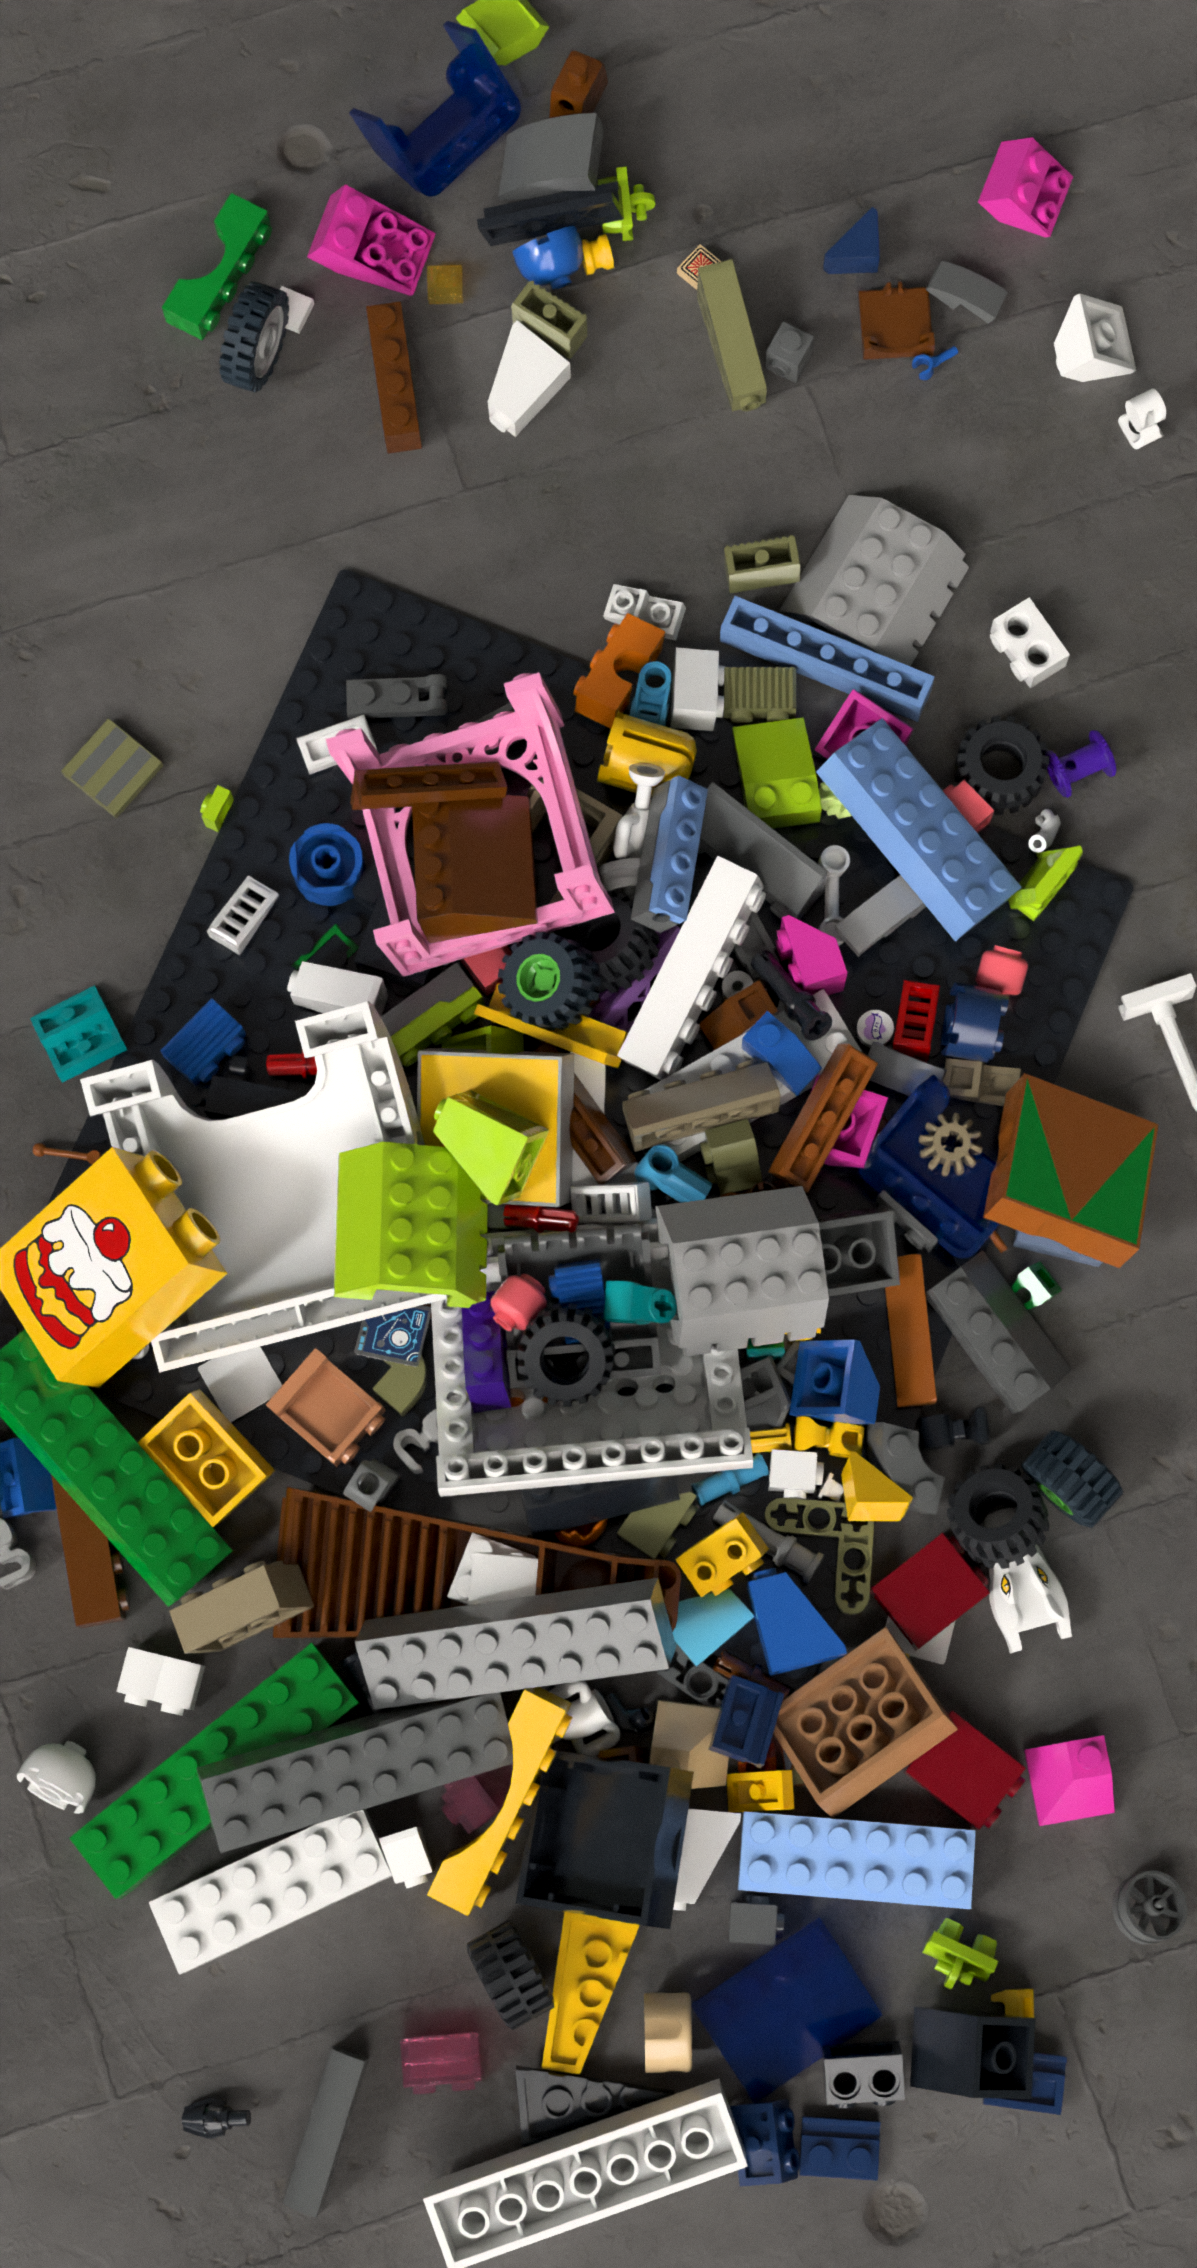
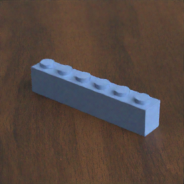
(826, 658)

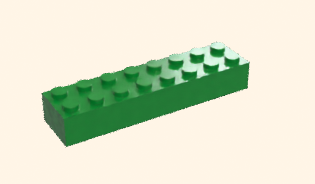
(107, 1473)
(168, 1804)

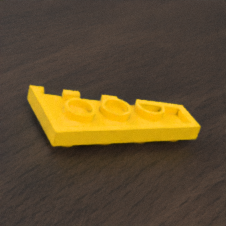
(585, 1977)

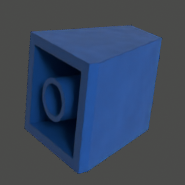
(789, 1625)

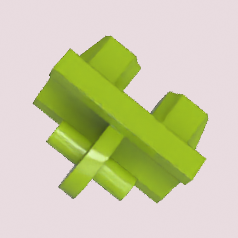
(638, 202)
(959, 1960)

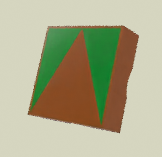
(1072, 1170)

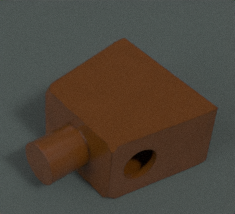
(578, 83)

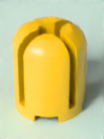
(643, 741)

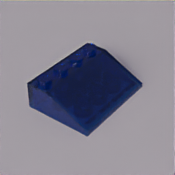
(785, 2008)

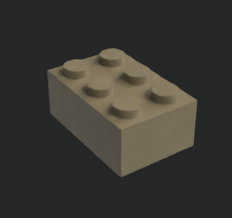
(240, 1607)

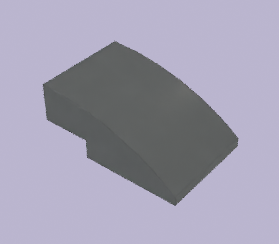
(552, 157)

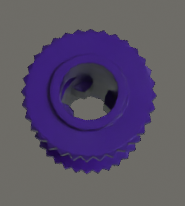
(1082, 763)

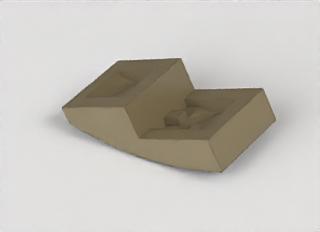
(979, 1082)

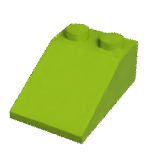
(778, 772)

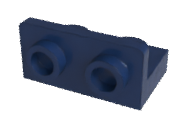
(767, 2142)

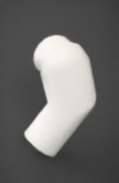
(1045, 837)

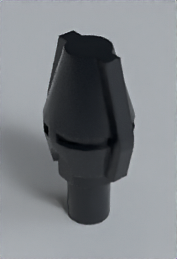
(212, 2118)

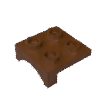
(895, 322)

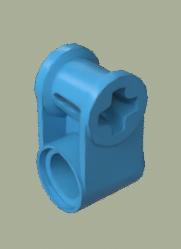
(649, 702)

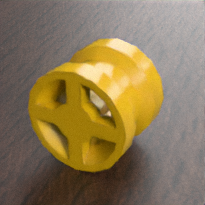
(597, 255)

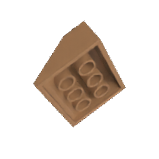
(860, 1723)

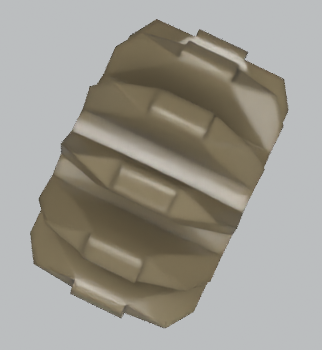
(940, 1135)

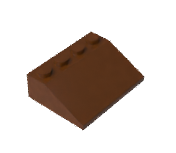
(473, 866)

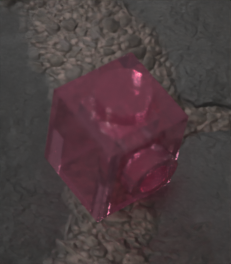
(468, 1804)

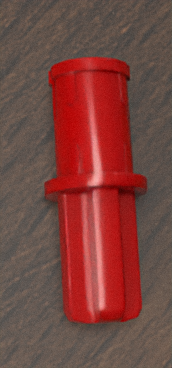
(291, 1065)
(541, 1218)

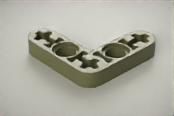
(846, 1540)

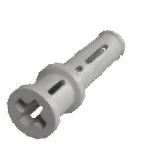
(782, 1549)

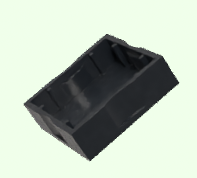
(606, 1839)

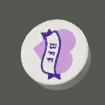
(874, 1027)

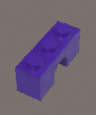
(484, 1358)

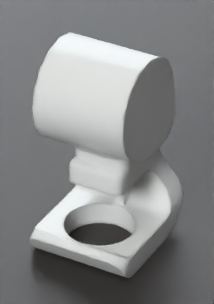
(1144, 414)

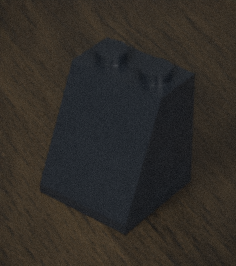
(972, 2053)

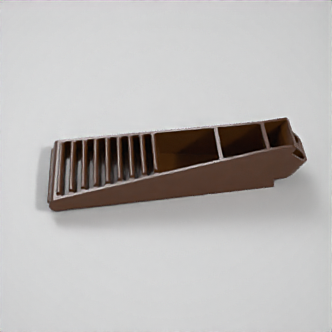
(406, 1560)

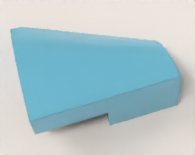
(709, 1623)

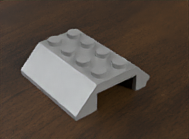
(878, 578)
(745, 1269)

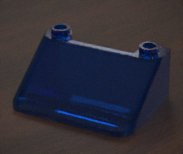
(944, 1205)

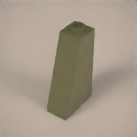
(731, 335)

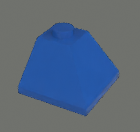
(834, 1383)

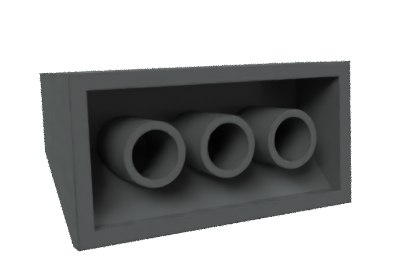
(736, 834)
(997, 1333)

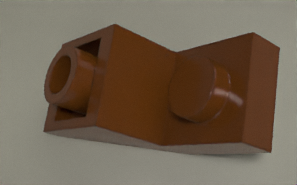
(737, 1015)

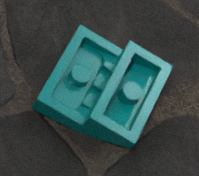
(78, 1034)

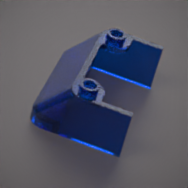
(458, 129)

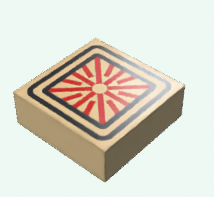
(689, 267)

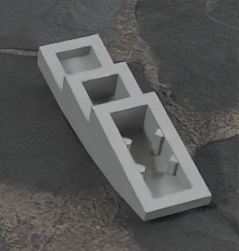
(879, 915)

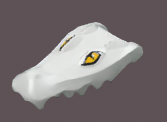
(1025, 1593)

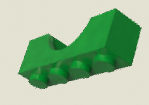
(197, 303)

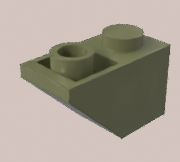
(653, 1527)

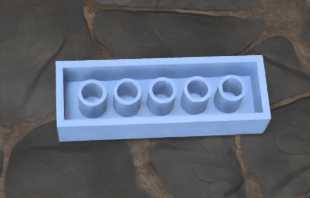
(856, 1860)

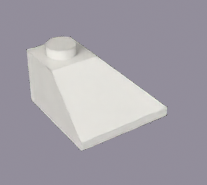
(1093, 341)

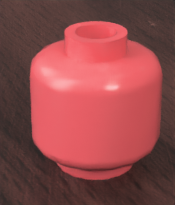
(1002, 970)
(518, 1302)

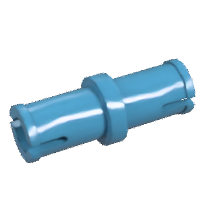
(729, 1481)

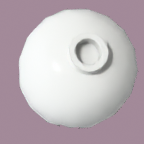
(60, 1775)

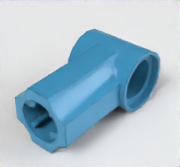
(673, 1178)

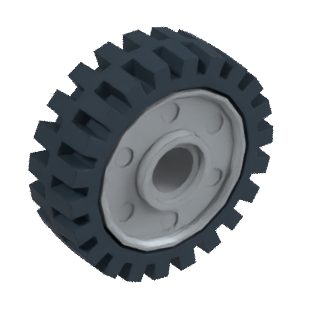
(254, 336)

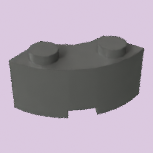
(897, 1456)

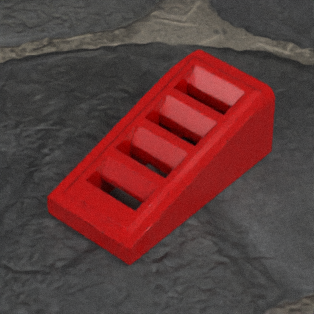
(913, 1041)

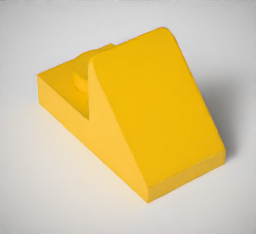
(760, 1791)

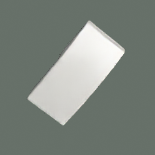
(637, 602)

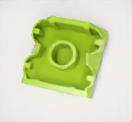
(505, 27)
(1045, 880)

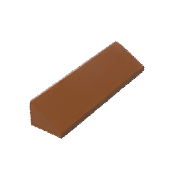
(823, 1116)
(910, 1335)

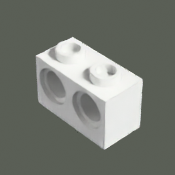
(1037, 640)

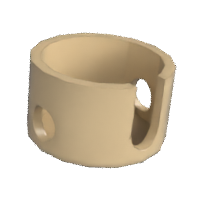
(668, 2032)

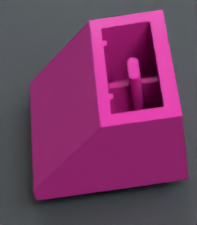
(1025, 187)
(811, 956)

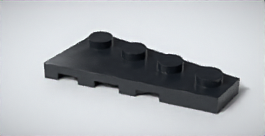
(563, 2102)

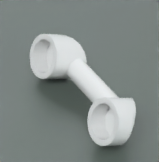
(835, 862)

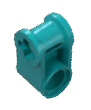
(637, 1303)

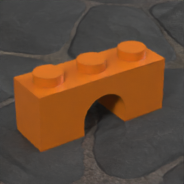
(628, 648)

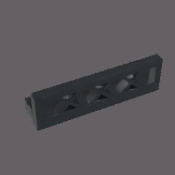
(550, 213)

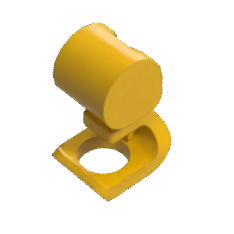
(839, 1439)

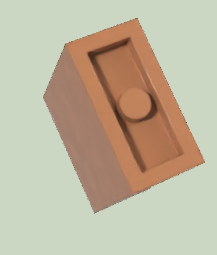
(327, 1408)

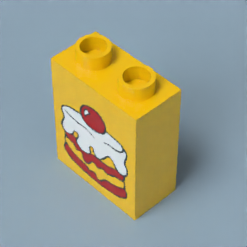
(108, 1266)

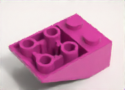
(370, 242)

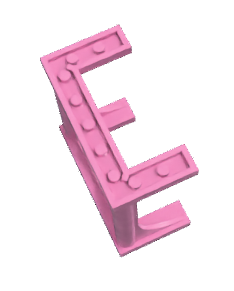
(539, 723)

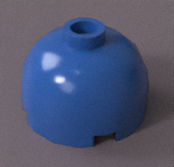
(551, 258)

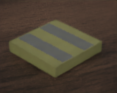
(112, 768)

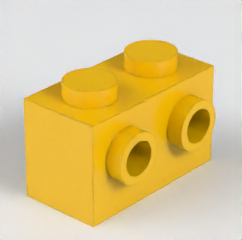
(722, 1555)

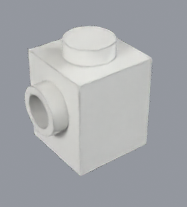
(794, 1473)

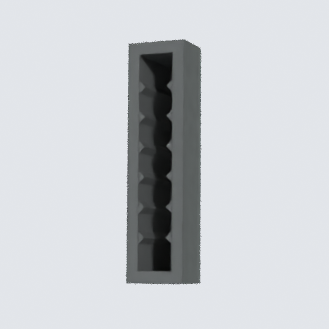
(325, 2131)

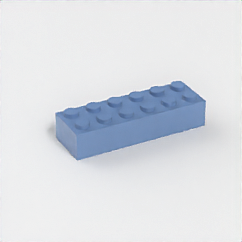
(918, 829)

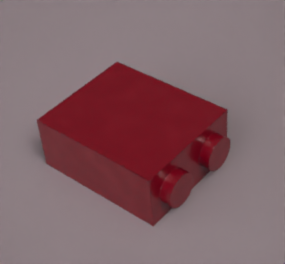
(930, 1590)
(968, 1774)

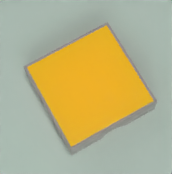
(524, 1082)

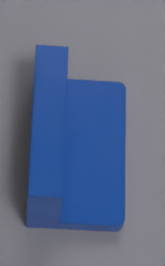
(23, 1481)

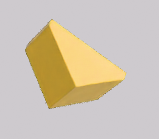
(871, 1494)

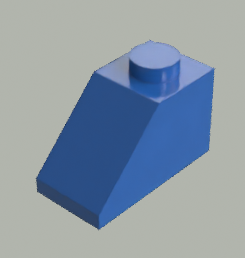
(783, 1051)

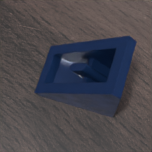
(857, 249)

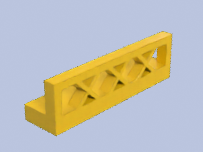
(587, 1038)

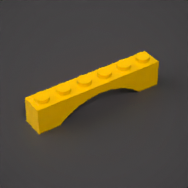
(533, 1729)

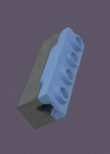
(669, 854)

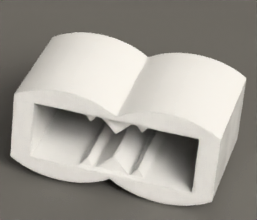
(161, 1680)

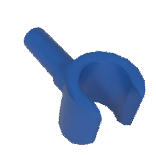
(932, 362)

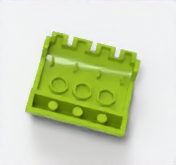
(409, 1224)

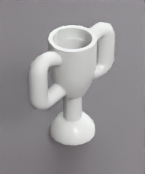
(632, 826)
(589, 1715)

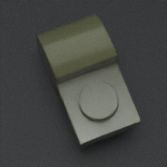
(402, 1385)

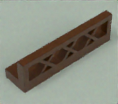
(426, 784)

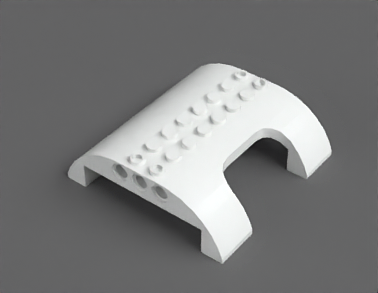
(270, 1184)

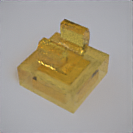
(445, 284)

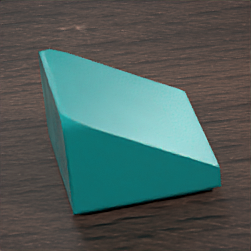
(757, 1353)

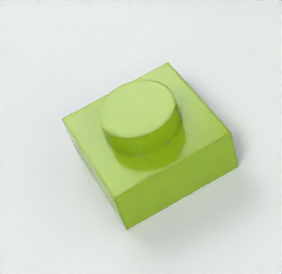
(216, 807)

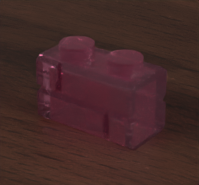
(440, 2061)

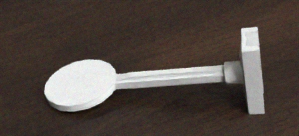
(1159, 1001)

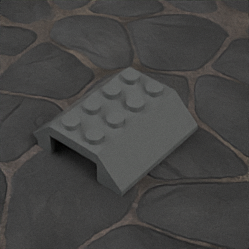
(622, 1258)

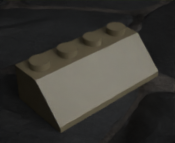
(701, 1105)

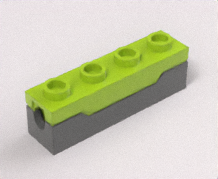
(432, 1013)

